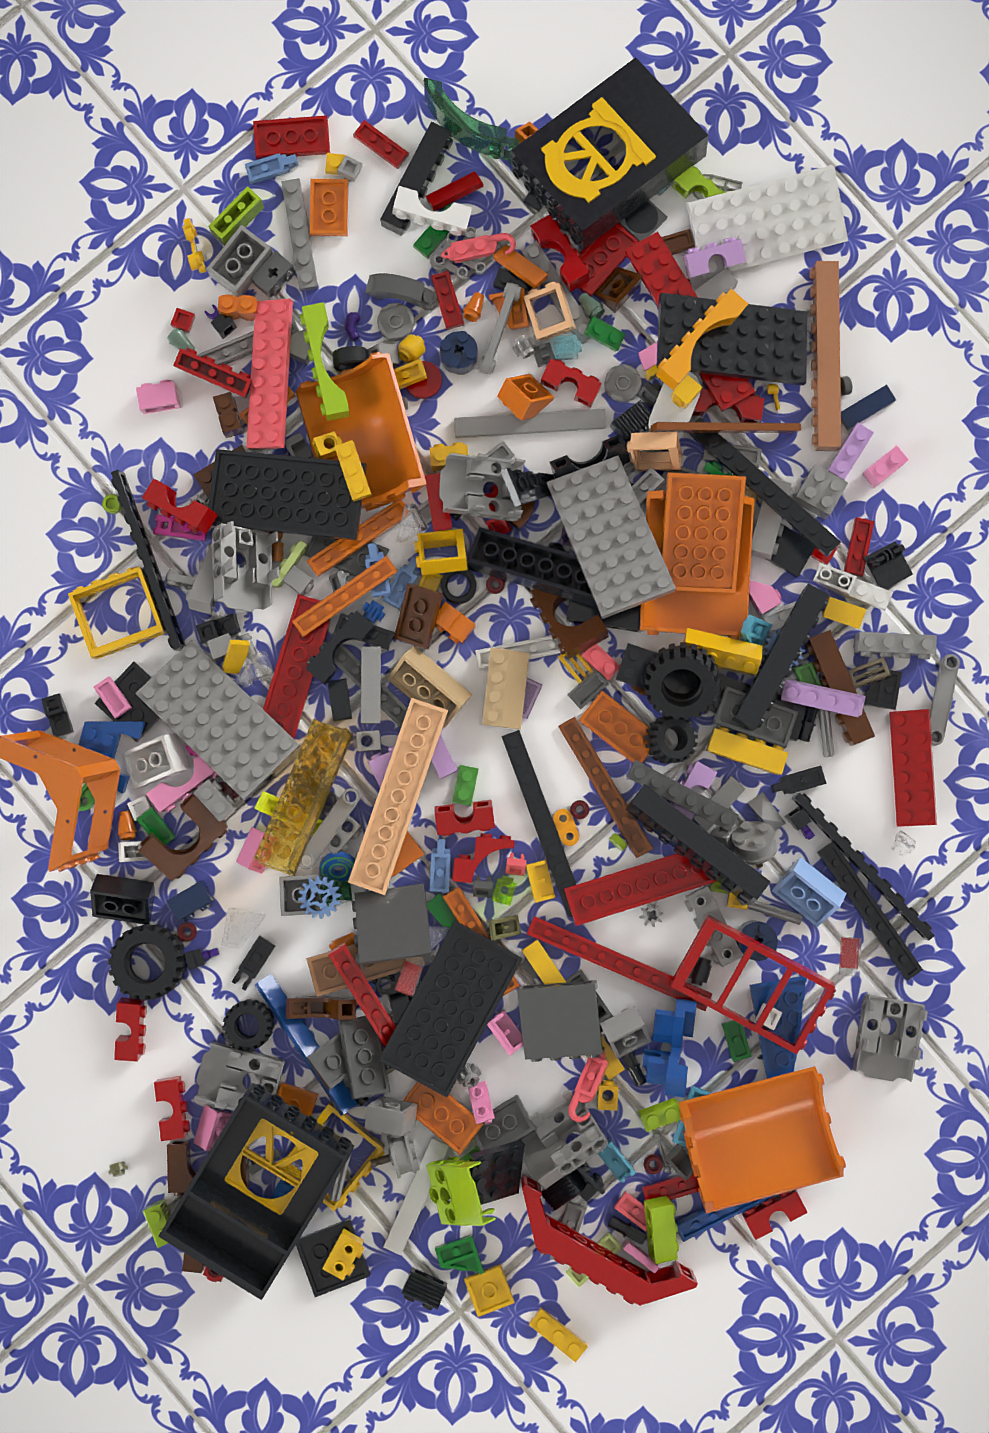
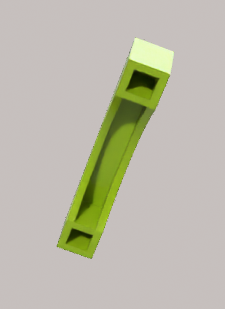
(333, 398)

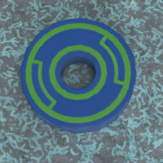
(341, 859)

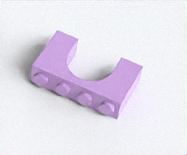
(441, 760)

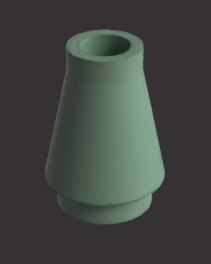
(591, 306)
(179, 340)

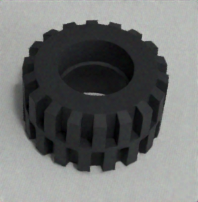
(657, 743)
(232, 1029)

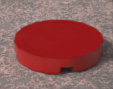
(429, 386)

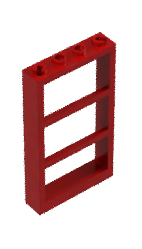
(697, 948)

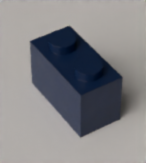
(191, 900)

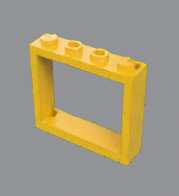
(98, 586)
(364, 1170)

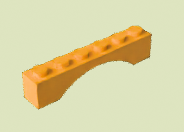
(679, 364)

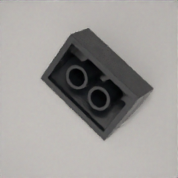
(122, 899)

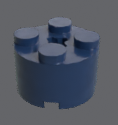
(461, 342)
(761, 930)

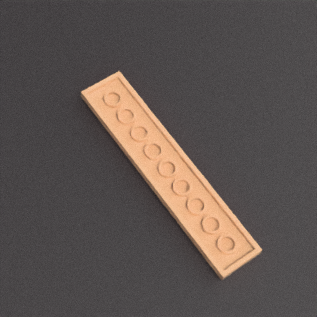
(398, 796)

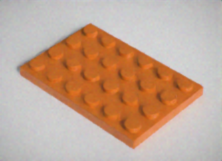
(703, 530)

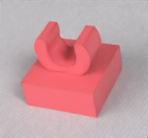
(515, 866)

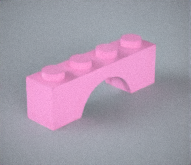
(165, 796)

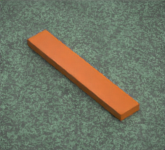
(367, 533)
(344, 596)
(466, 915)

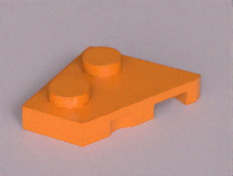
(518, 315)

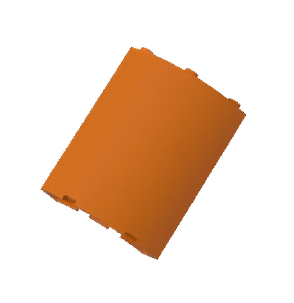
(375, 425)
(702, 611)
(760, 1139)

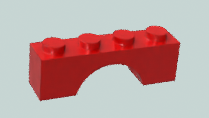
(549, 235)
(747, 410)
(164, 498)

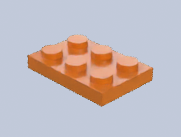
(329, 207)

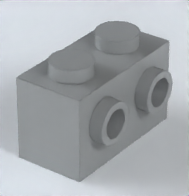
(215, 799)

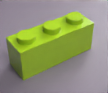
(237, 213)
(661, 1229)

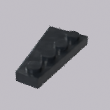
(526, 486)

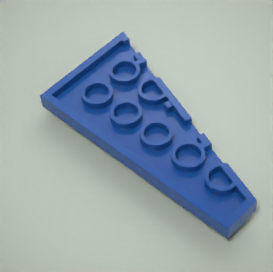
(790, 1002)

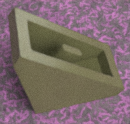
(504, 927)

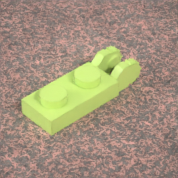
(297, 552)

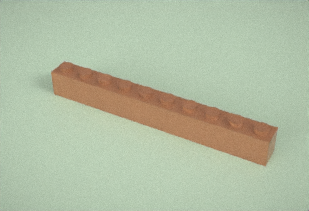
(826, 356)

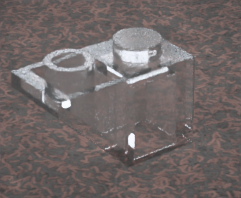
(255, 668)

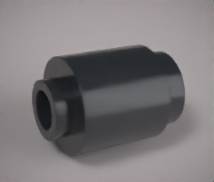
(701, 971)

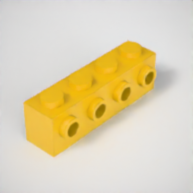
(746, 751)

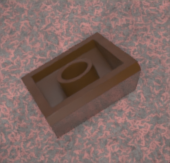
(618, 288)

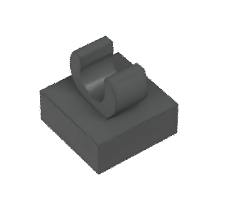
(543, 354)
(649, 393)
(338, 579)
(482, 888)

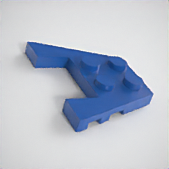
(105, 738)

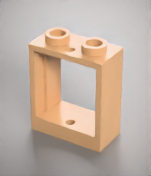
(557, 329)
(655, 460)

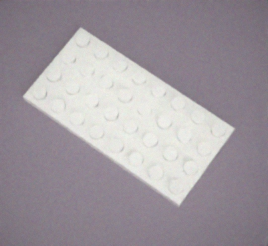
(772, 218)

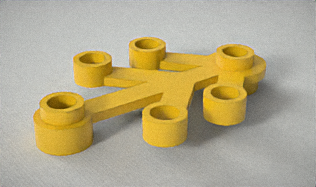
(195, 259)

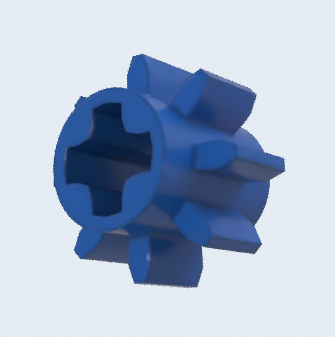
(373, 611)

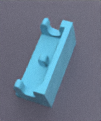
(616, 1161)

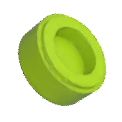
(111, 504)
(618, 842)

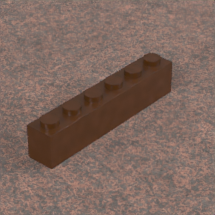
(836, 676)

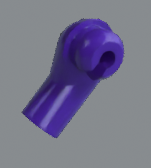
(349, 325)

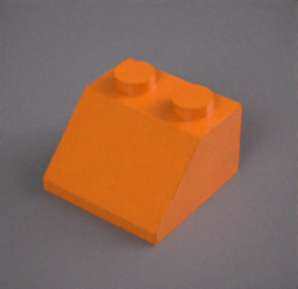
(524, 396)

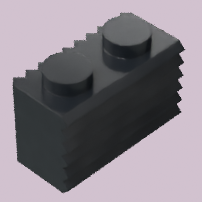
(631, 421)
(563, 1190)
(424, 1289)

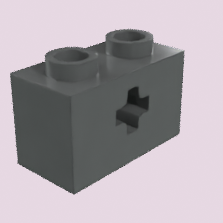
(274, 265)

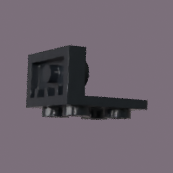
(593, 1181)

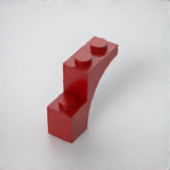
(485, 845)

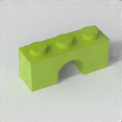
(694, 181)

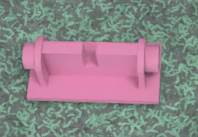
(481, 1103)

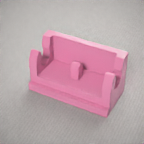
(506, 1032)

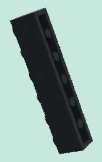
(419, 172)

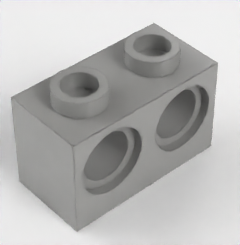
(345, 837)

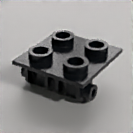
(888, 565)

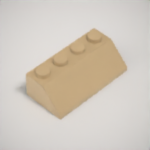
(426, 681)
(505, 688)

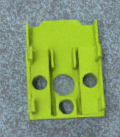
(453, 1181)

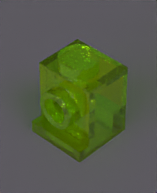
(502, 898)

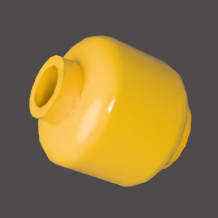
(411, 348)

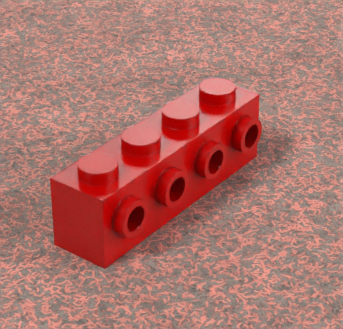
(213, 373)

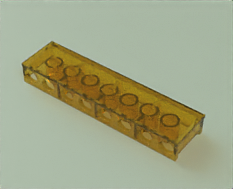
(304, 798)

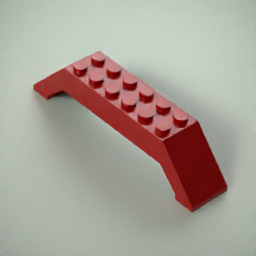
(599, 1262)

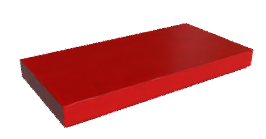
(292, 136)
(605, 256)

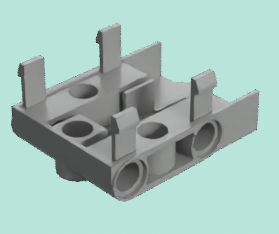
(463, 486)
(247, 586)
(892, 1054)
(223, 1074)
(546, 1149)

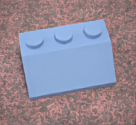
(809, 892)

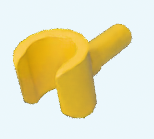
(773, 389)

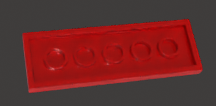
(913, 768)

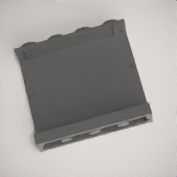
(391, 925)
(560, 1020)

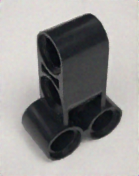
(397, 1000)

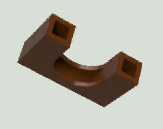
(571, 639)
(174, 862)
(180, 1169)

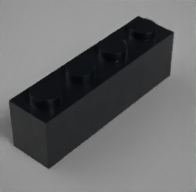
(626, 620)

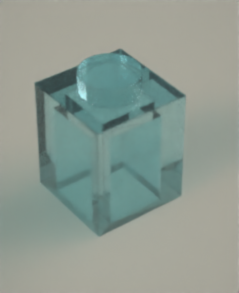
(567, 347)

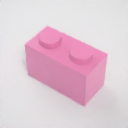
(158, 397)
(885, 466)

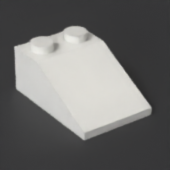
(155, 760)

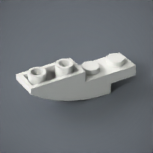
(852, 588)

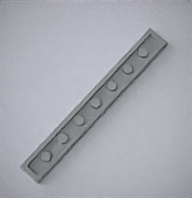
(541, 423)

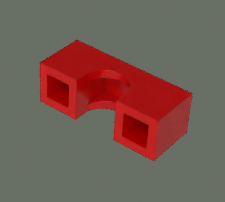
(557, 374)
(449, 822)
(131, 1013)
(172, 1091)
(758, 1216)

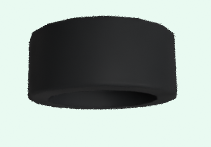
(349, 357)
(459, 599)

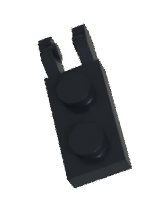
(254, 961)

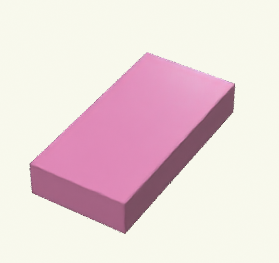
(112, 697)
(640, 1255)

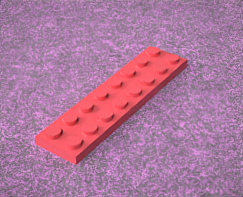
(269, 374)

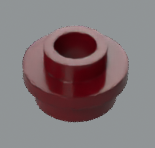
(499, 589)
(584, 805)
(183, 936)
(653, 1170)

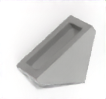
(765, 811)

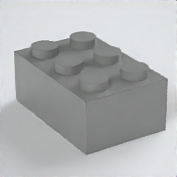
(239, 261)

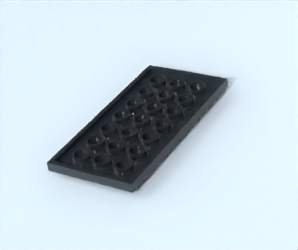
(758, 345)
(283, 495)
(450, 1009)

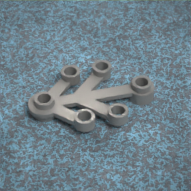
(446, 263)

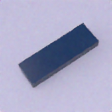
(867, 407)

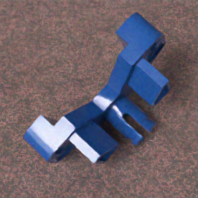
(665, 1066)

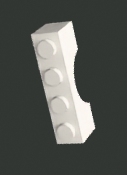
(453, 219)

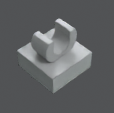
(349, 168)

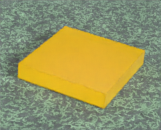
(489, 1290)

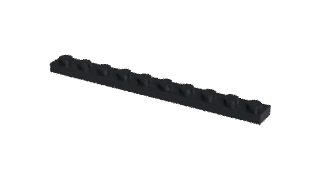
(768, 491)
(146, 554)
(539, 814)
(868, 871)

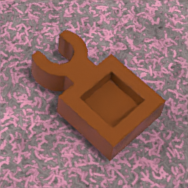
(277, 549)

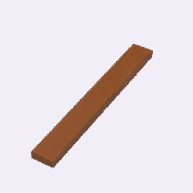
(725, 427)
(605, 787)

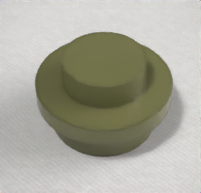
(118, 1169)

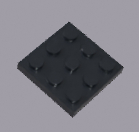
(129, 683)
(499, 1171)
(314, 1251)

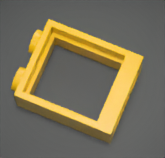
(436, 540)

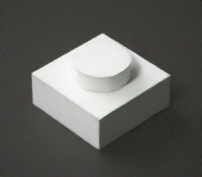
(138, 806)
(772, 1019)

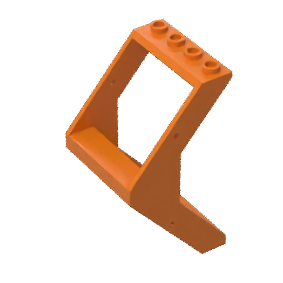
(63, 780)

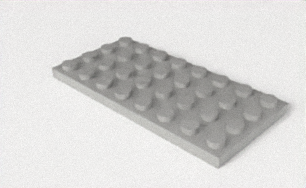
(610, 537)
(218, 720)

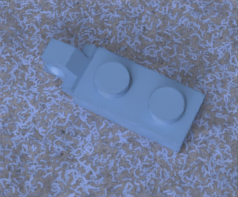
(270, 167)
(405, 575)
(383, 588)
(440, 868)

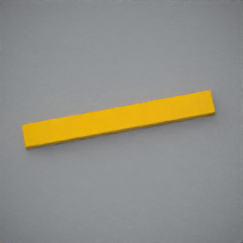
(550, 974)

